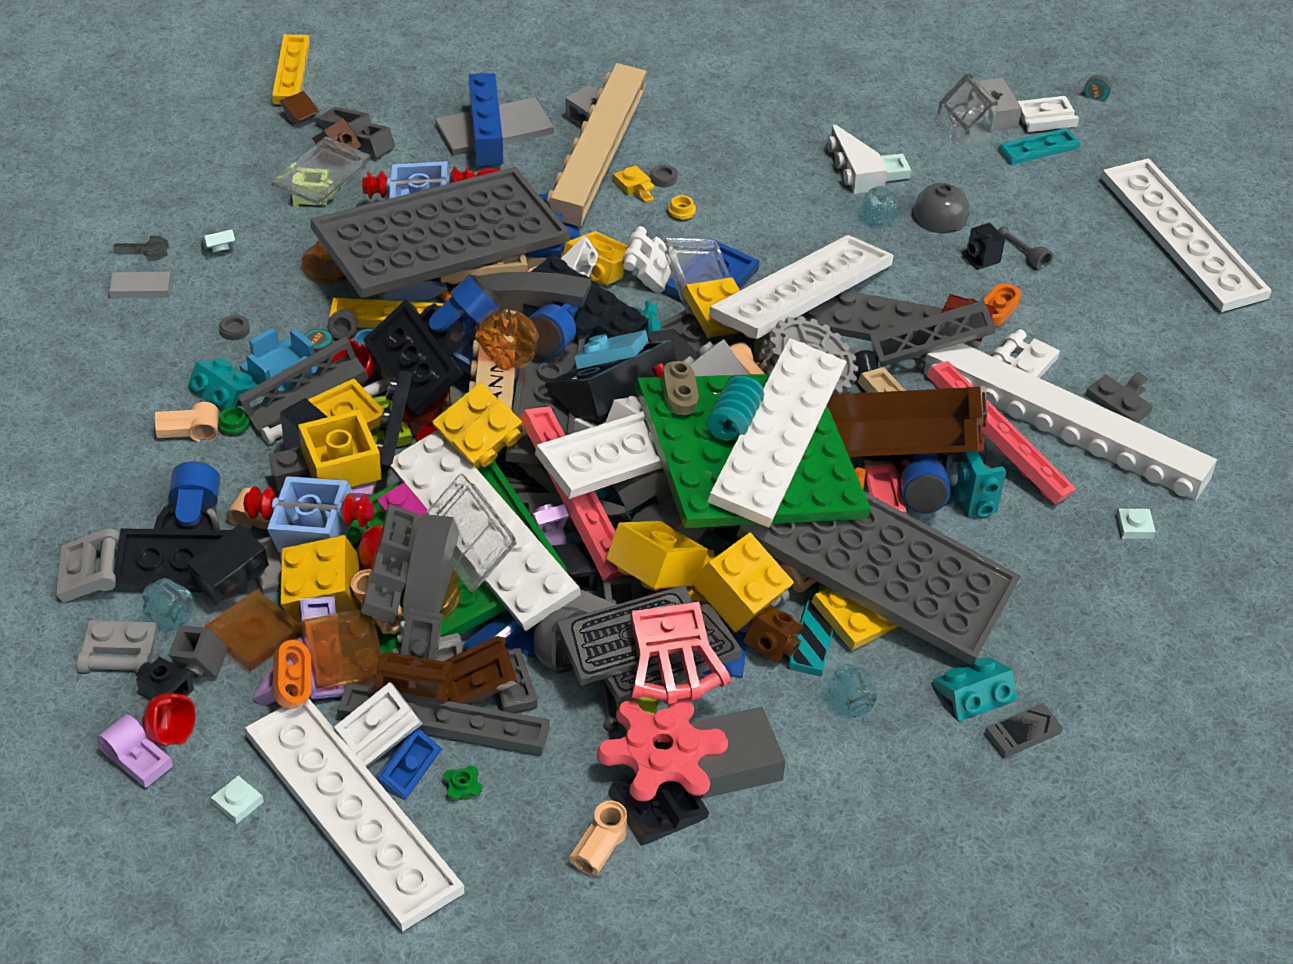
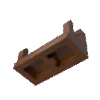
(415, 675)

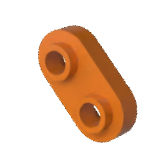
(1005, 299)
(292, 677)

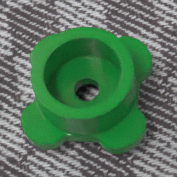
(462, 790)

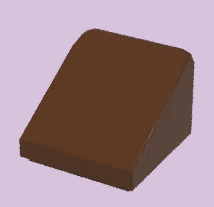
(298, 107)

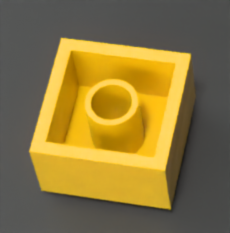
(340, 449)
(656, 554)
(318, 571)
(742, 582)

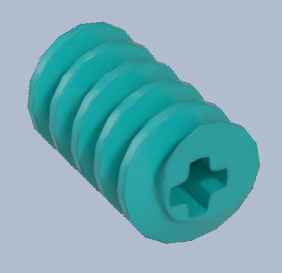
(735, 407)

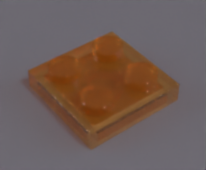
(254, 629)
(342, 648)

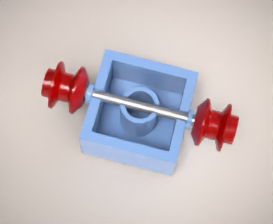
(412, 178)
(308, 510)

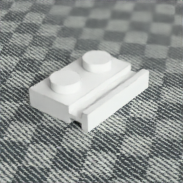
(1047, 114)
(378, 725)

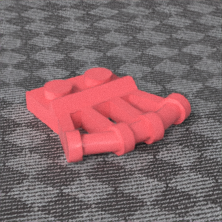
(668, 632)

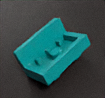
(219, 382)
(978, 487)
(977, 687)

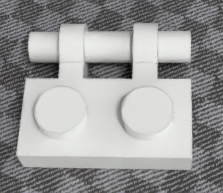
(652, 266)
(1033, 357)

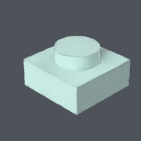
(896, 167)
(218, 241)
(1136, 524)
(237, 799)

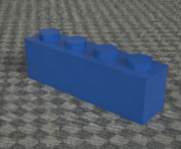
(485, 119)

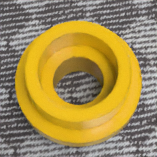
(682, 207)

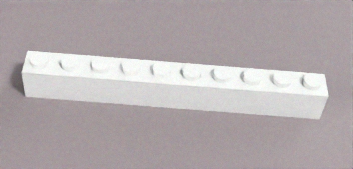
(1081, 421)

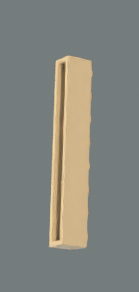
(597, 144)

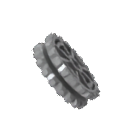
(814, 336)

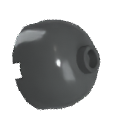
(941, 208)
(548, 644)

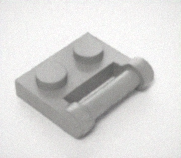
(78, 565)
(117, 638)

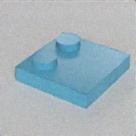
(605, 350)

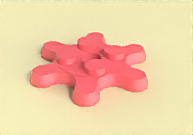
(656, 765)

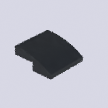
(662, 815)

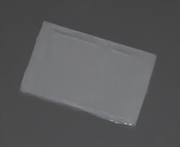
(322, 171)
(694, 262)
(483, 535)

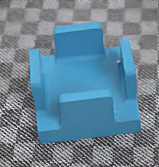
(271, 357)

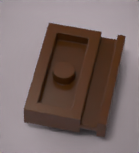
(481, 671)

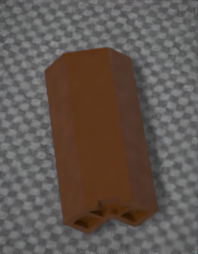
(911, 421)

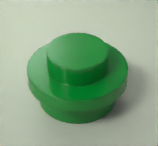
(233, 421)

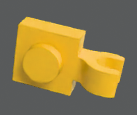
(634, 181)

